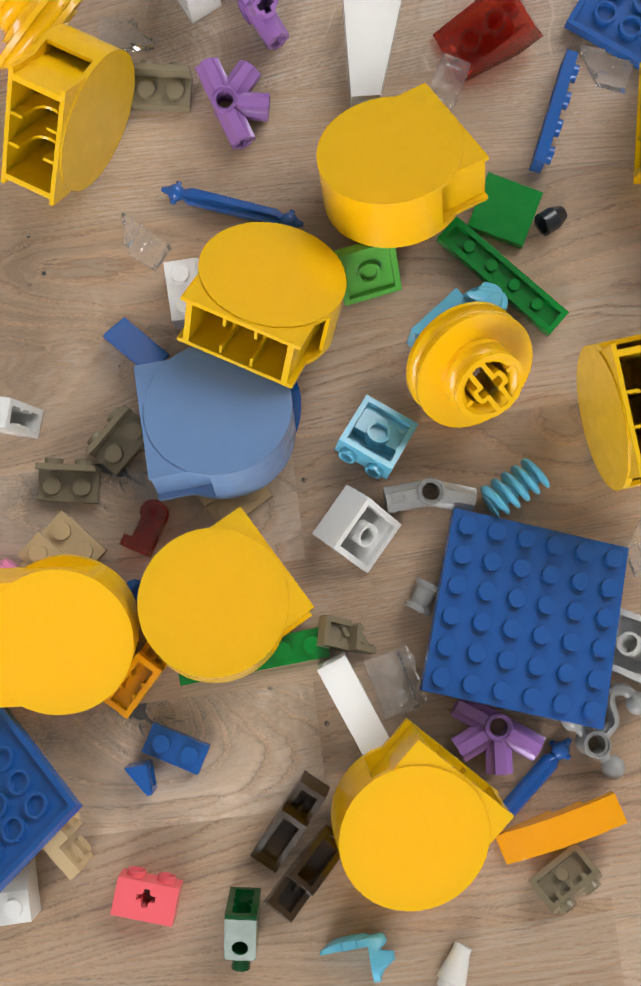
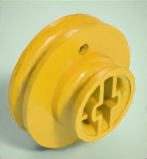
(29, 19)
(453, 348)

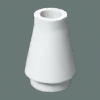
(455, 967)

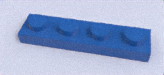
(558, 101)

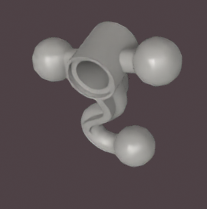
(611, 765)

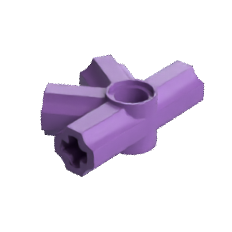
(265, 21)
(237, 89)
(496, 746)

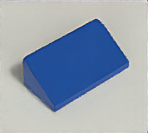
(134, 343)

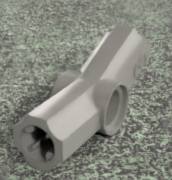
(410, 496)

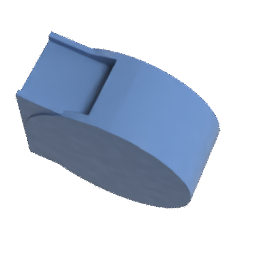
(212, 426)

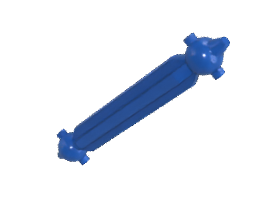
(230, 206)
(537, 776)

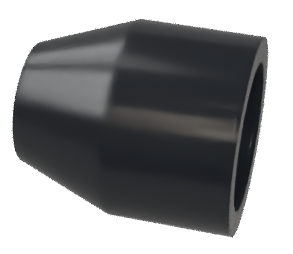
(550, 219)

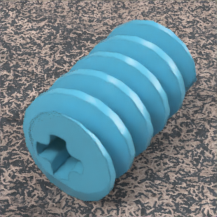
(513, 486)

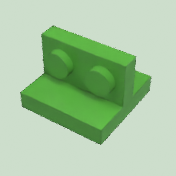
(369, 272)

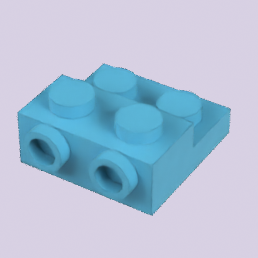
(375, 438)

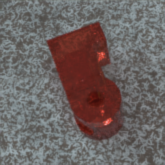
(149, 528)

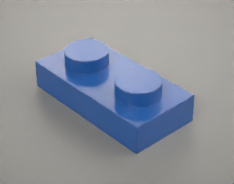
(176, 748)

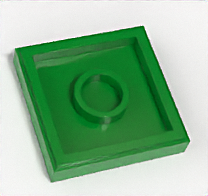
(506, 212)

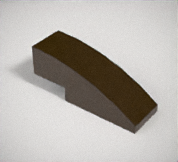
(290, 821)
(304, 875)

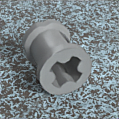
(422, 596)

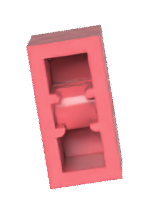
(131, 899)

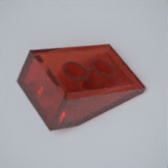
(488, 34)

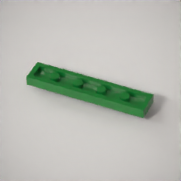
(494, 268)
(292, 649)

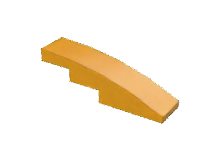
(140, 678)
(561, 828)

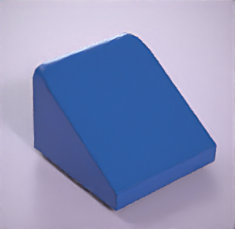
(143, 775)

